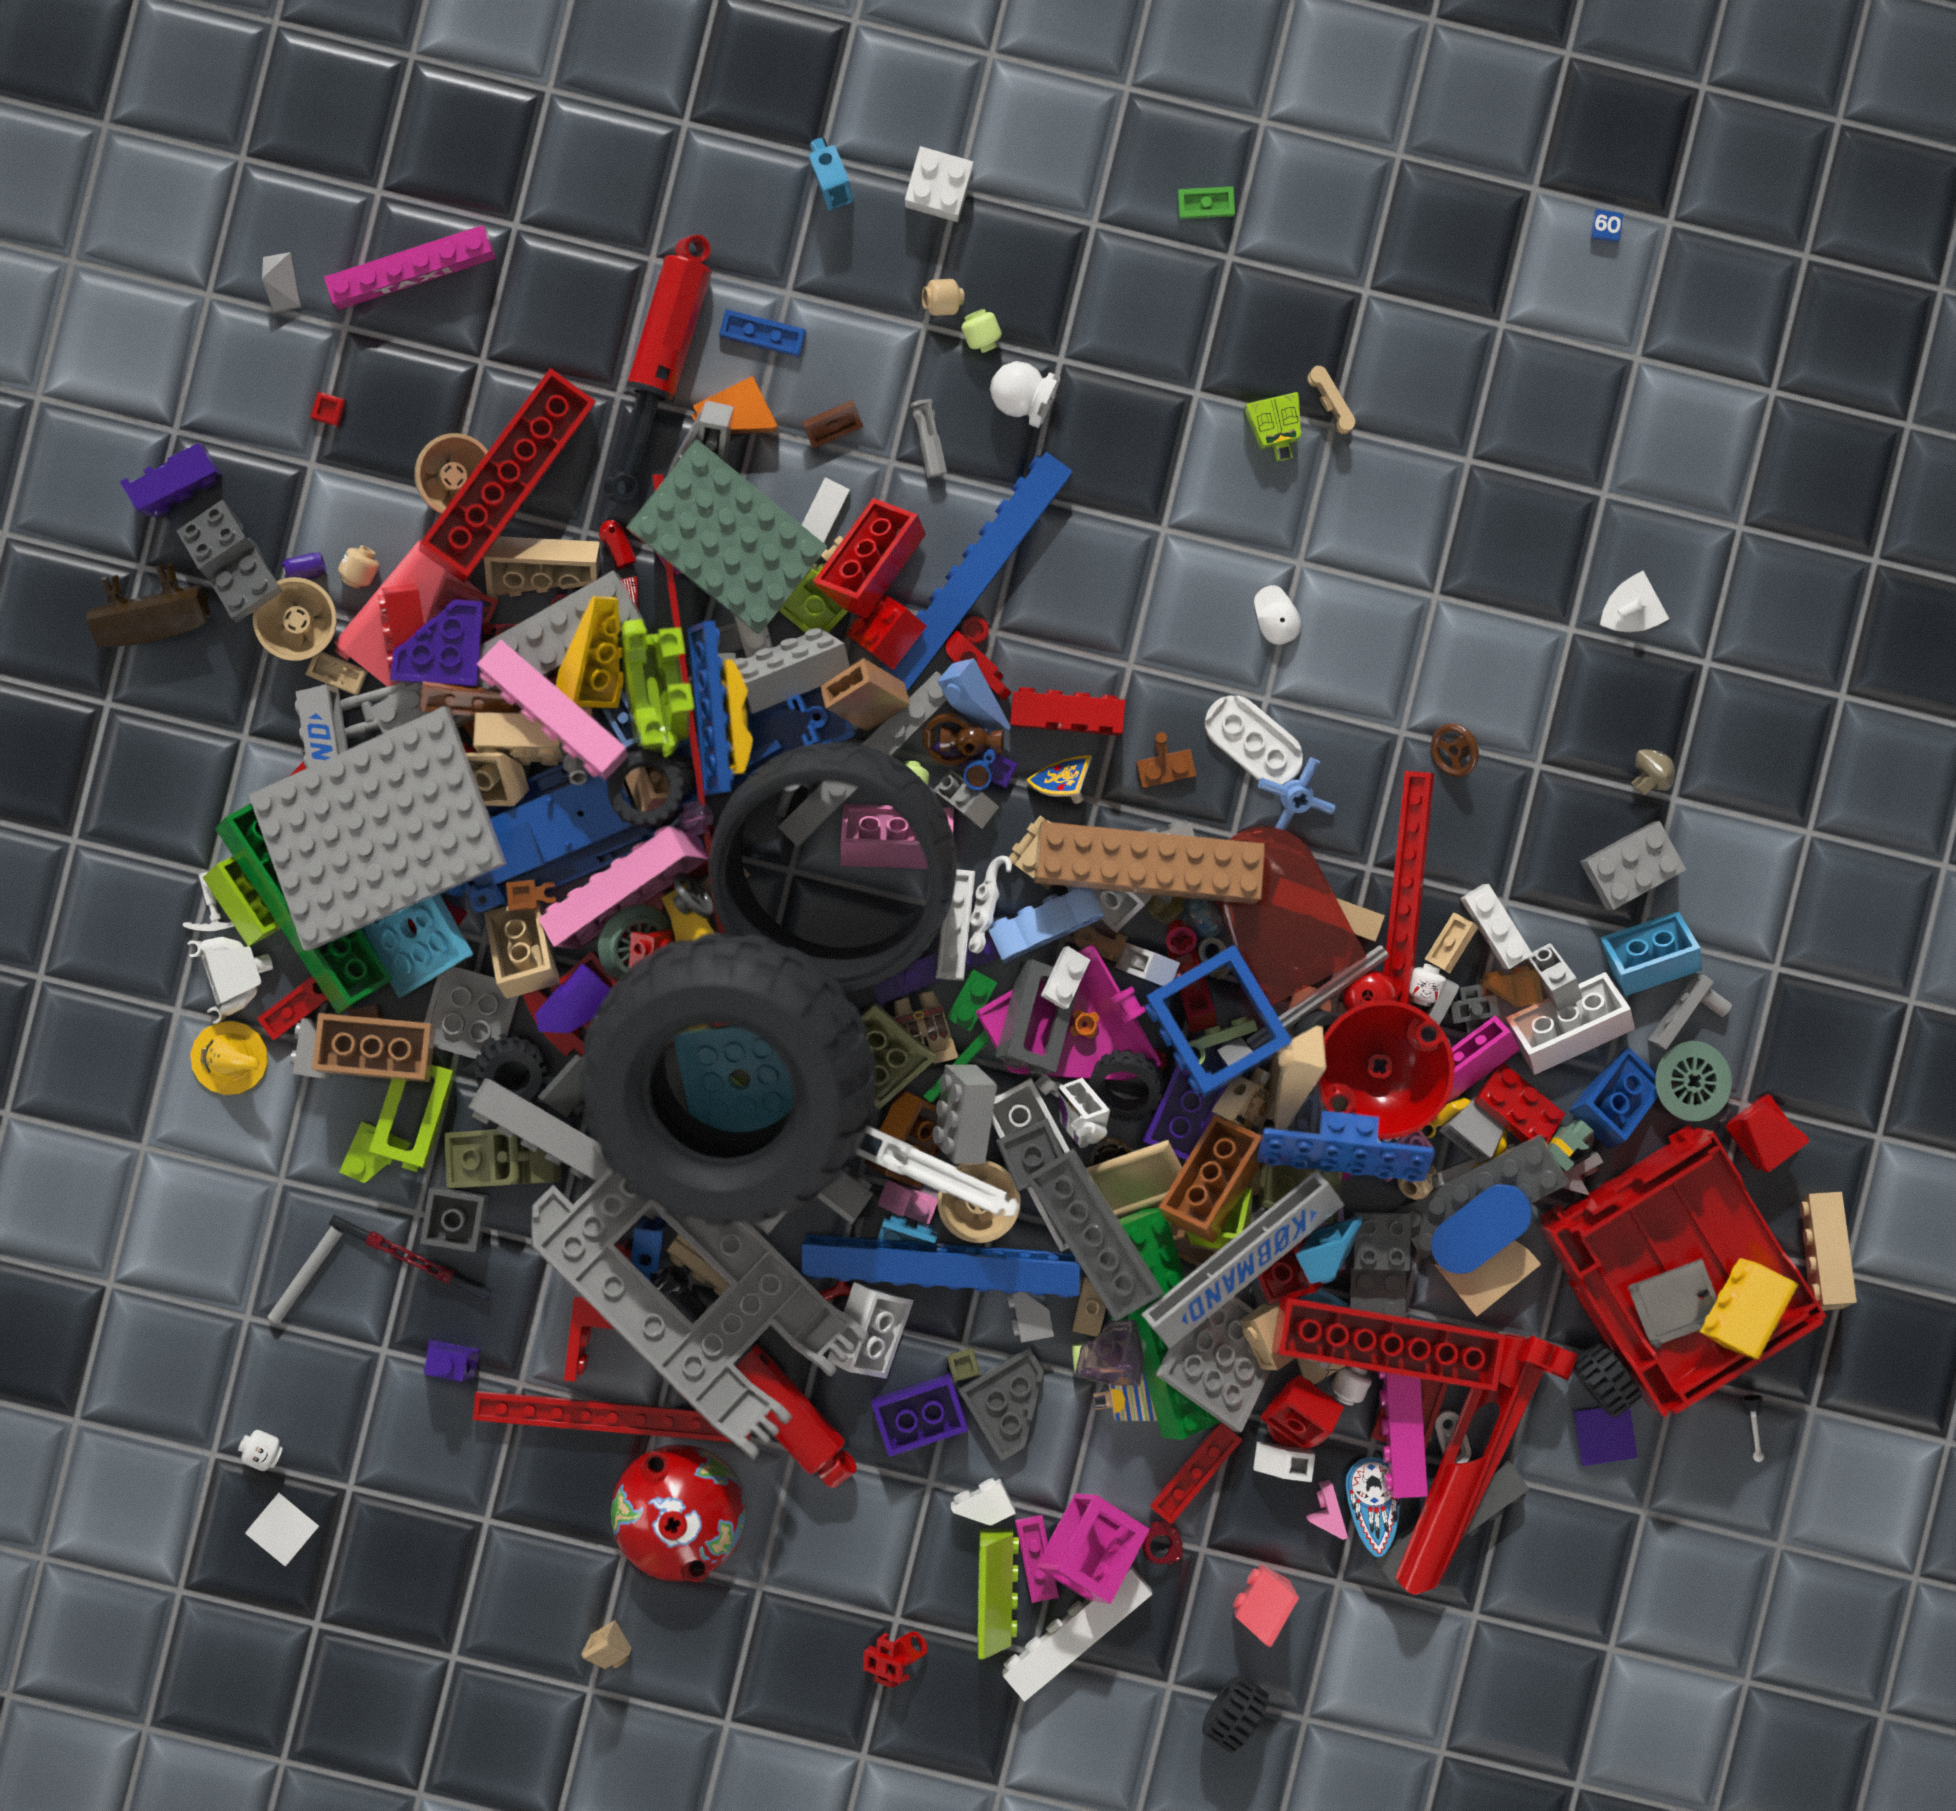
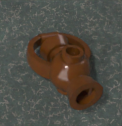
(970, 739)

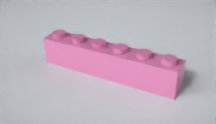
(552, 710)

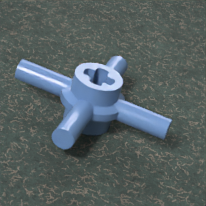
(1297, 795)

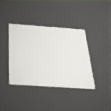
(281, 1529)

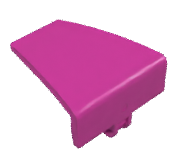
(1096, 993)

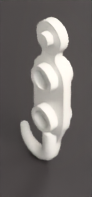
(985, 903)

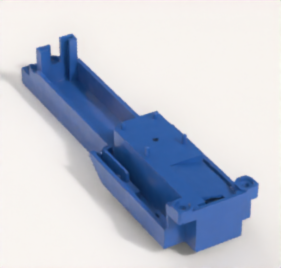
(551, 843)

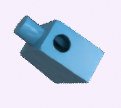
(830, 174)

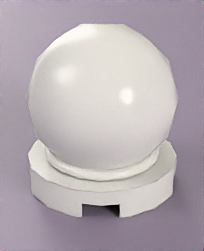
(1022, 391)

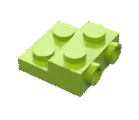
(810, 606)

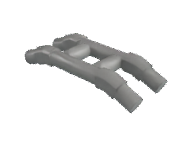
(365, 701)

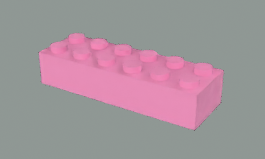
(627, 883)

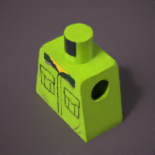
(1275, 423)

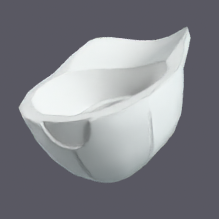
(1270, 606)

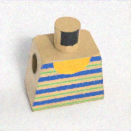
(1127, 1402)

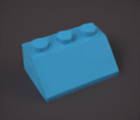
(1652, 953)

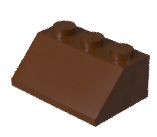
(910, 1121)

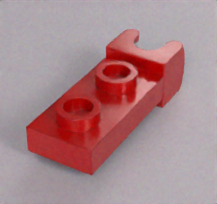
(292, 1009)

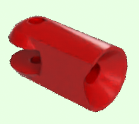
(617, 544)

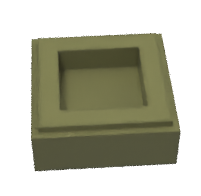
(963, 1364)

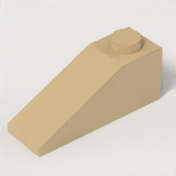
(607, 1647)

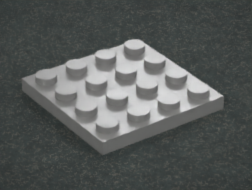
(1217, 1366)

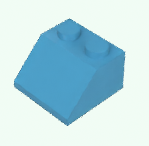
(1327, 1249)

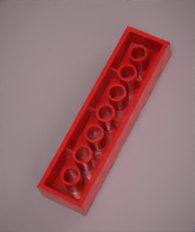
(506, 475)
(1388, 1343)

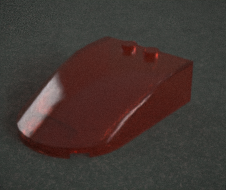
(1296, 926)

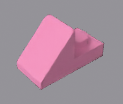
(907, 1202)
(1331, 1517)

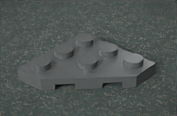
(1006, 1401)

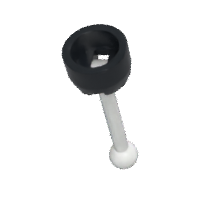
(1752, 1406)

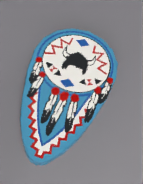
(1372, 1506)

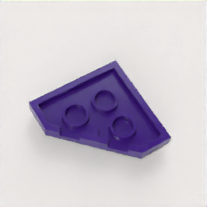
(443, 648)

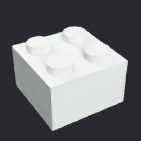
(939, 184)

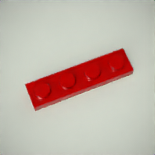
(1195, 1472)

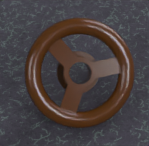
(1457, 749)

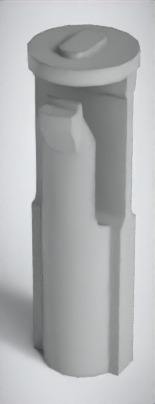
(929, 438)

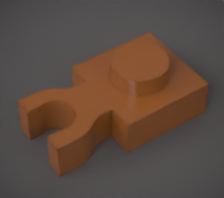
(524, 895)

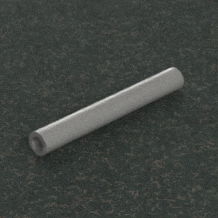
(305, 1275)

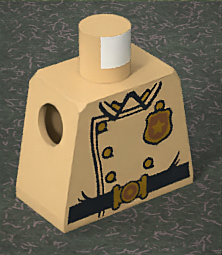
(1246, 1101)

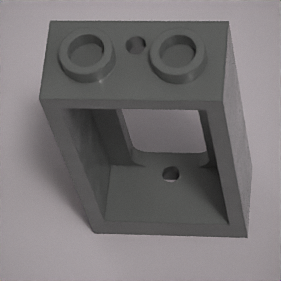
(1017, 1021)

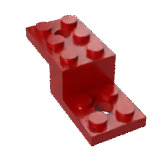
(582, 1321)

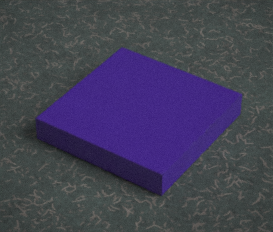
(1604, 1437)

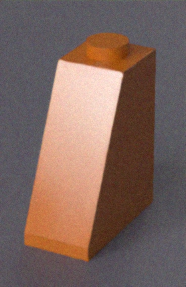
(749, 410)

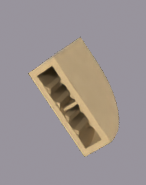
(1491, 1279)

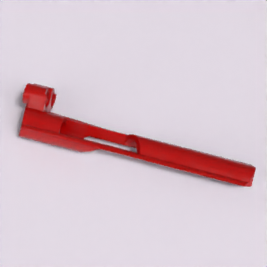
(1461, 1486)

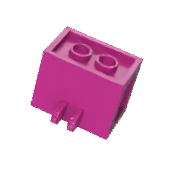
(1092, 1548)

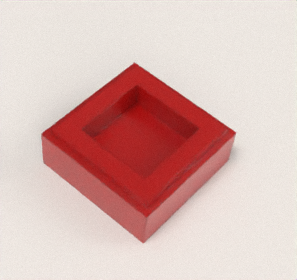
(328, 409)

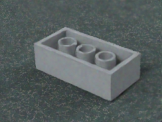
(791, 668)

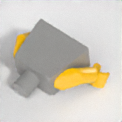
(1471, 1130)

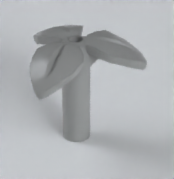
(786, 797)

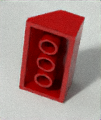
(870, 557)

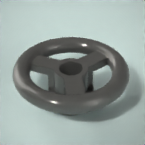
(693, 898)

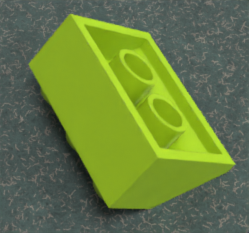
(241, 901)

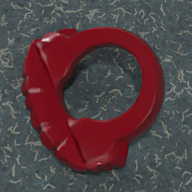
(1176, 1549)

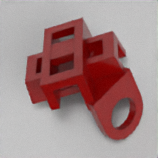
(900, 1656)

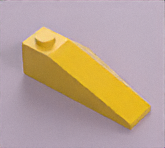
(592, 665)

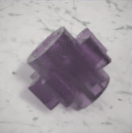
(695, 818)

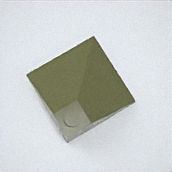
(896, 1053)

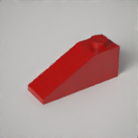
(1196, 996)

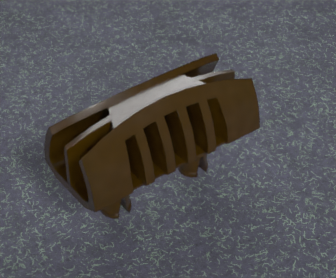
(147, 617)

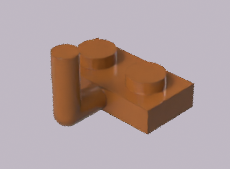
(1165, 766)

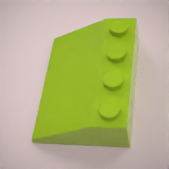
(995, 1590)

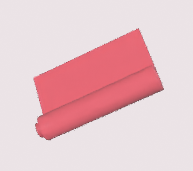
(364, 635)

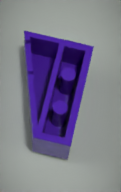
(172, 481)

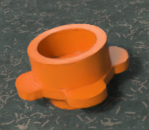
(1091, 1020)

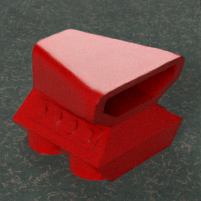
(1765, 1134)

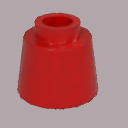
(1180, 937)

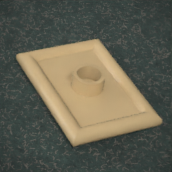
(1137, 1178)

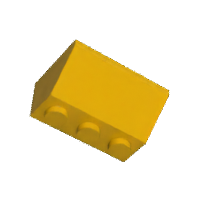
(1748, 1308)

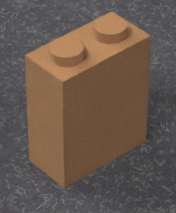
(865, 695)

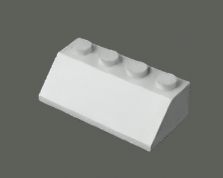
(1554, 1036)

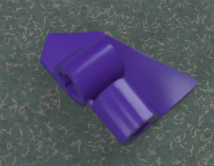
(573, 1002)

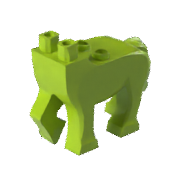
(654, 687)

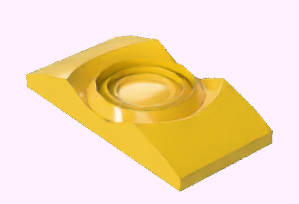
(734, 707)

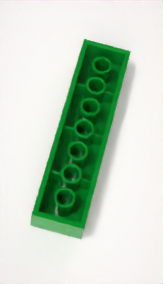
(344, 967)
(1154, 1240)

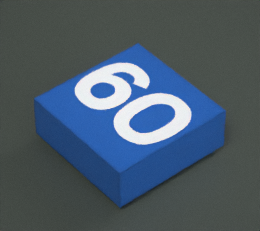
(1606, 225)

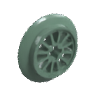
(614, 929)
(1720, 1083)

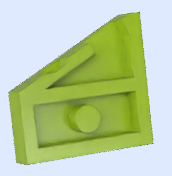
(359, 1161)

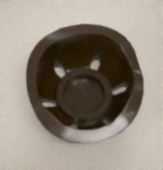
(1107, 1150)

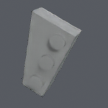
(711, 429)

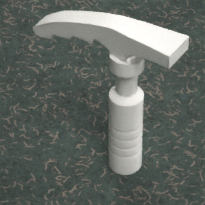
(215, 917)

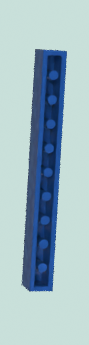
(982, 563)
(941, 1265)

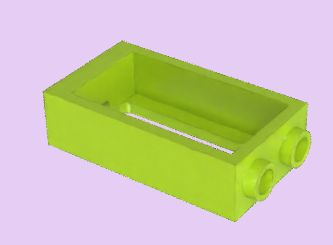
(429, 1128)

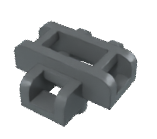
(1476, 1007)

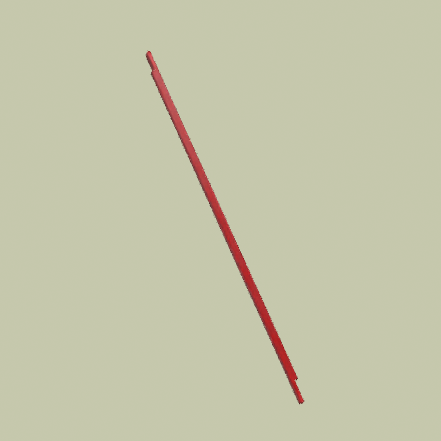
(657, 480)

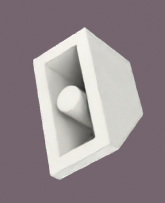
(1147, 964)

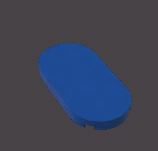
(1481, 1228)

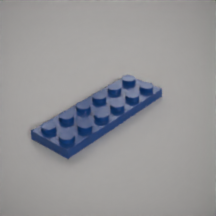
(708, 701)

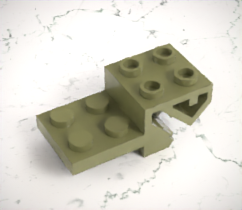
(494, 1160)

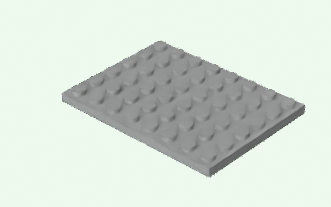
(377, 829)

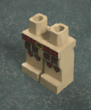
(927, 1023)

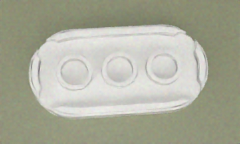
(1253, 739)

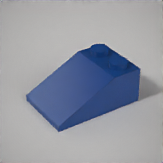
(1617, 1098)

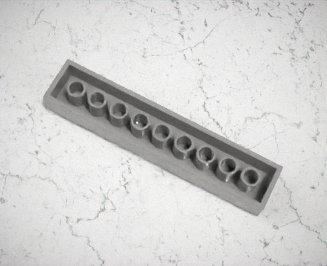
(538, 640)

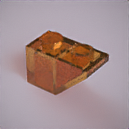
(1515, 988)

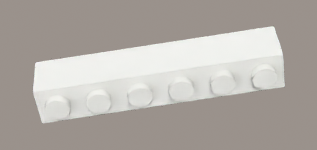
(1072, 1636)

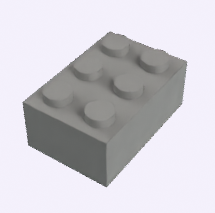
(1633, 865)
(964, 1113)

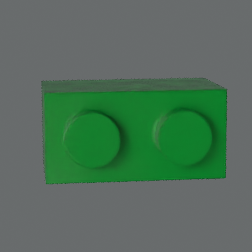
(970, 999)

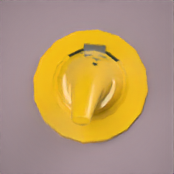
(229, 1057)

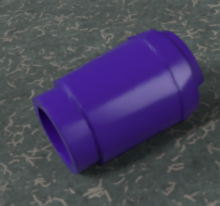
(305, 566)

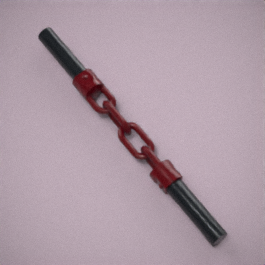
(444, 1274)

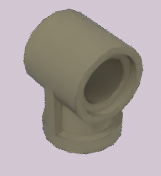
(1222, 970)

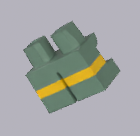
(1567, 1140)

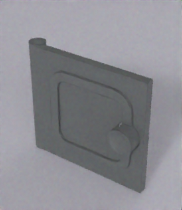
(1671, 1304)

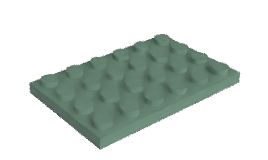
(727, 537)

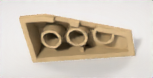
(1298, 1073)

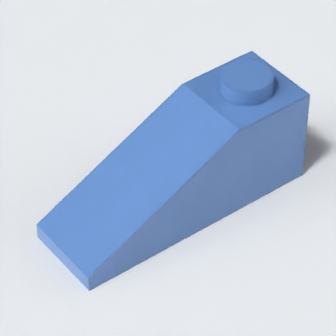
(972, 696)

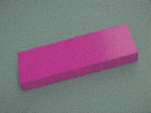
(1033, 1543)

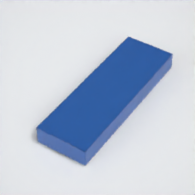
(762, 333)

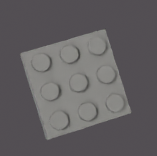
(468, 1011)

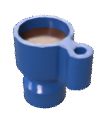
(980, 772)

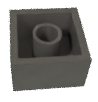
(454, 1218)

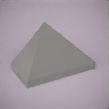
(281, 282)

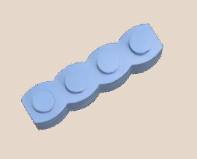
(1045, 923)

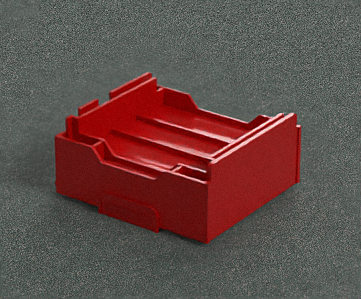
(1656, 1218)

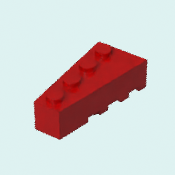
(1067, 712)

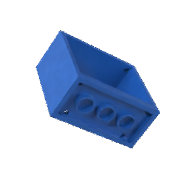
(1184, 1056)

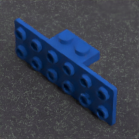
(1345, 1145)

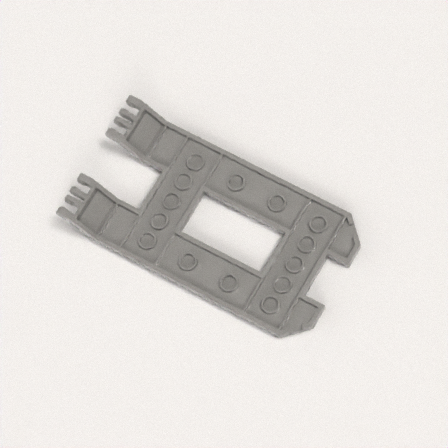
(699, 1355)

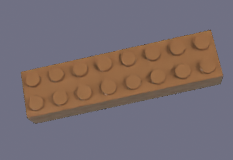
(1149, 863)

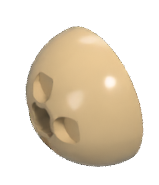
(450, 451)
(280, 620)
(976, 1223)

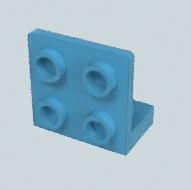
(898, 1229)

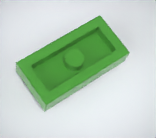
(1206, 202)

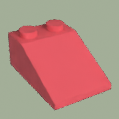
(1265, 1603)

